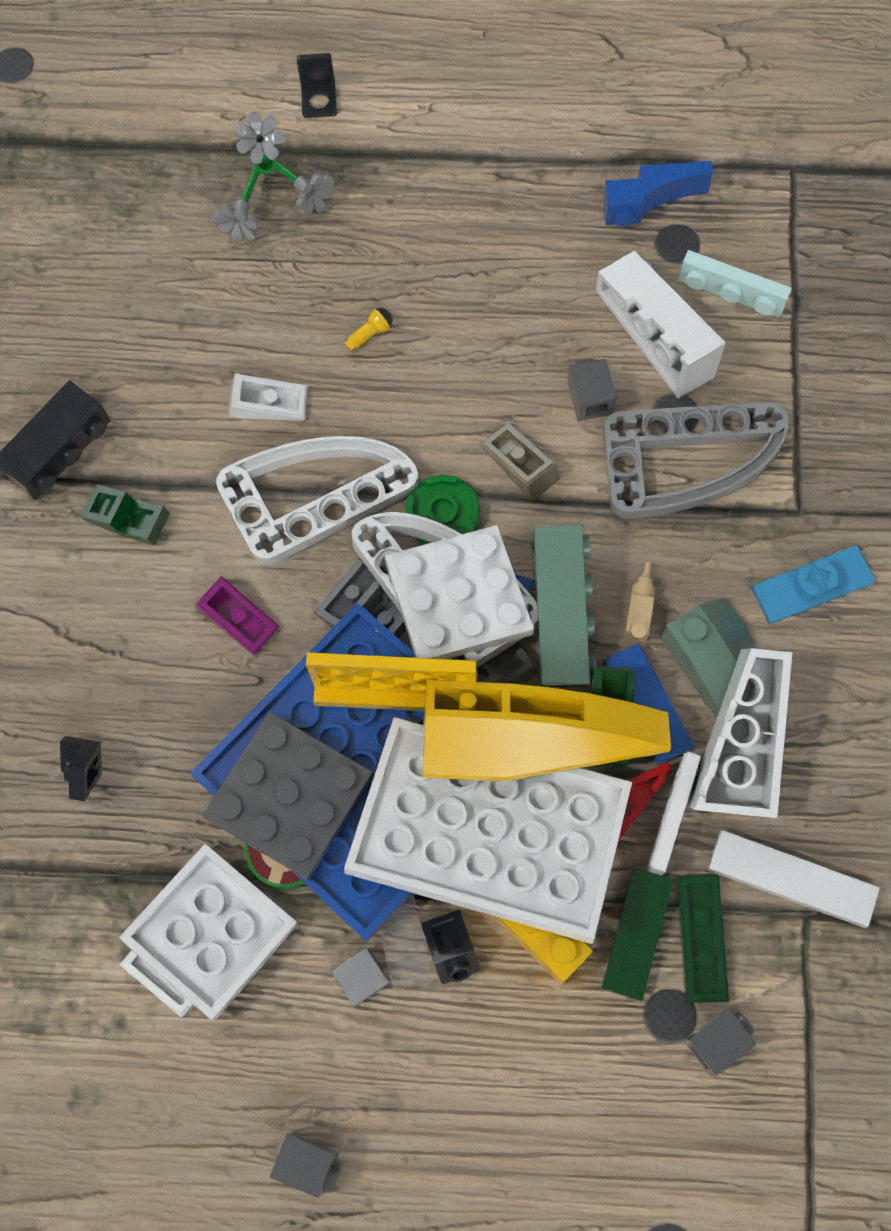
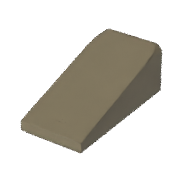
(521, 461)

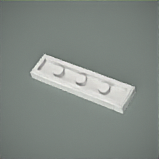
(793, 879)

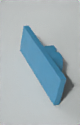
(813, 584)

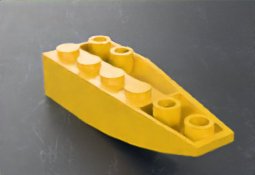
(531, 730)

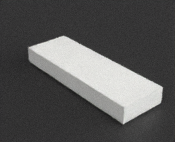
(673, 813)

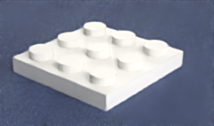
(458, 595)
(208, 932)

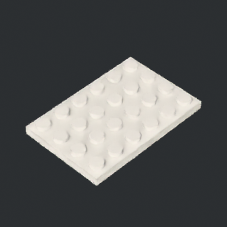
(502, 848)

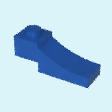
(656, 184)

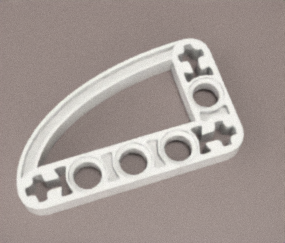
(313, 512)
(413, 525)

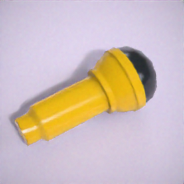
(378, 322)

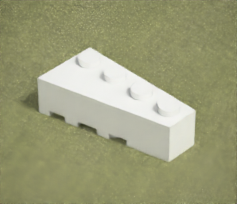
(747, 741)

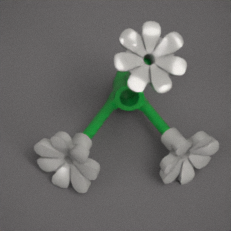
(261, 141)

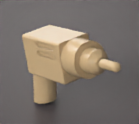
(640, 607)

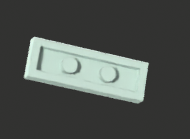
(734, 284)

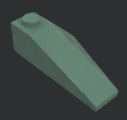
(708, 647)

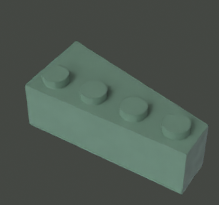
(562, 605)

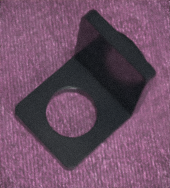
(316, 78)

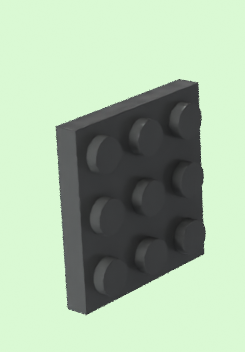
(288, 796)

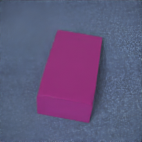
(236, 615)

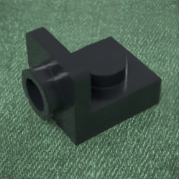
(80, 765)
(450, 947)

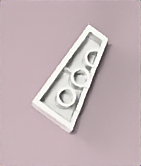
(661, 324)

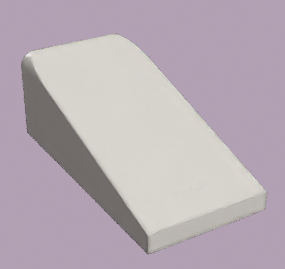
(267, 399)

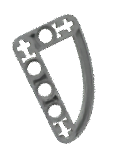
(678, 435)

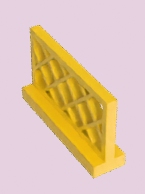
(380, 680)

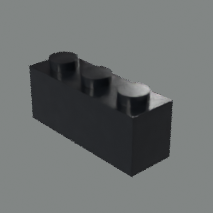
(53, 440)

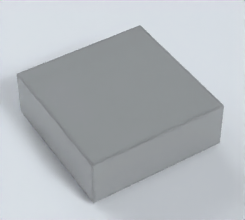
(360, 977)

